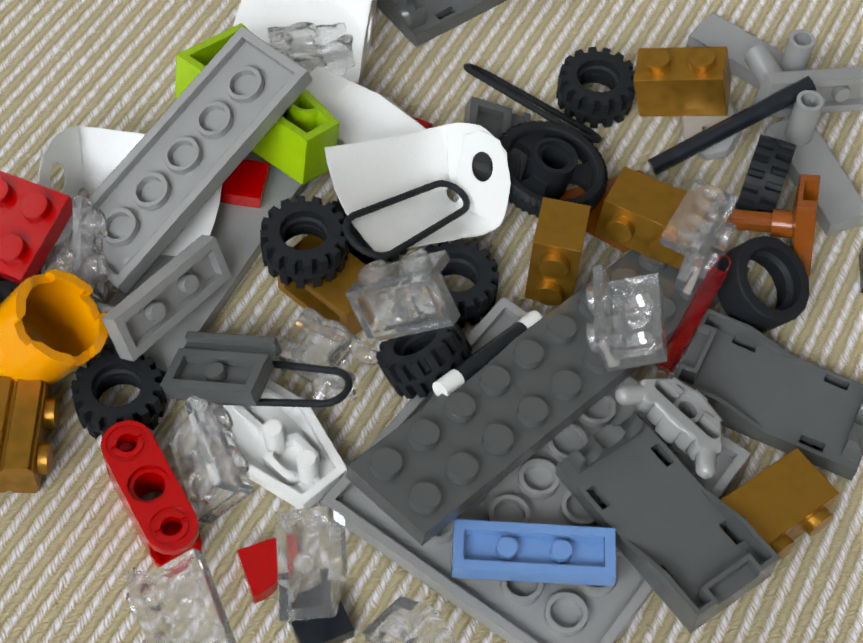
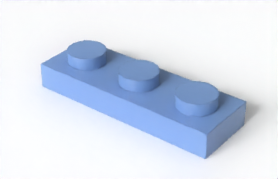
(534, 552)

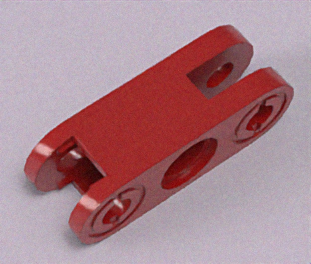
(137, 468)

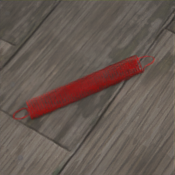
(683, 337)

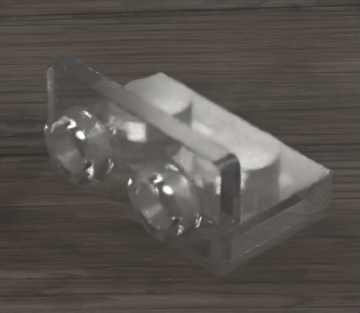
(81, 247)
(403, 296)
(210, 460)

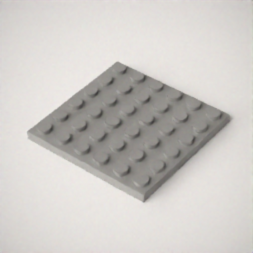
(527, 495)

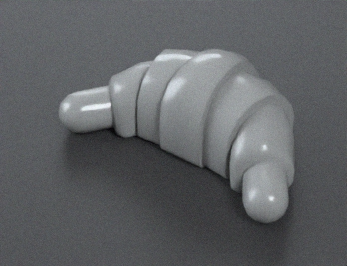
(679, 417)

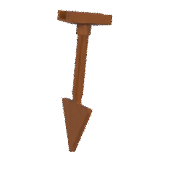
(793, 224)

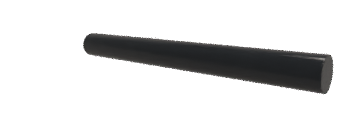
(729, 126)

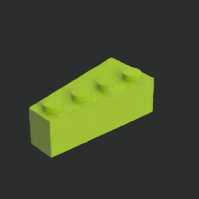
(299, 135)

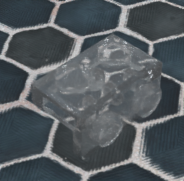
(698, 230)
(627, 320)
(178, 602)

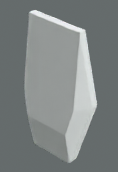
(360, 111)
(286, 449)

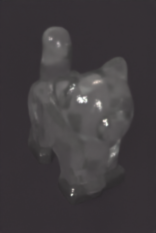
(304, 45)
(324, 344)

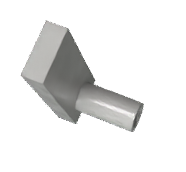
(719, 32)
(838, 86)
(838, 201)
(165, 298)

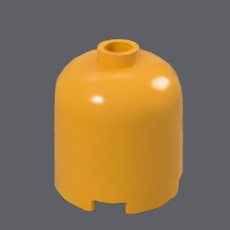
(49, 328)

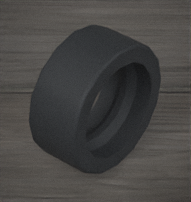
(787, 274)

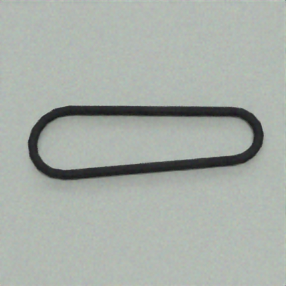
(514, 93)
(385, 203)
(308, 403)

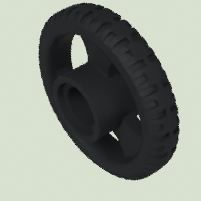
(553, 165)

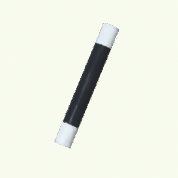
(470, 366)

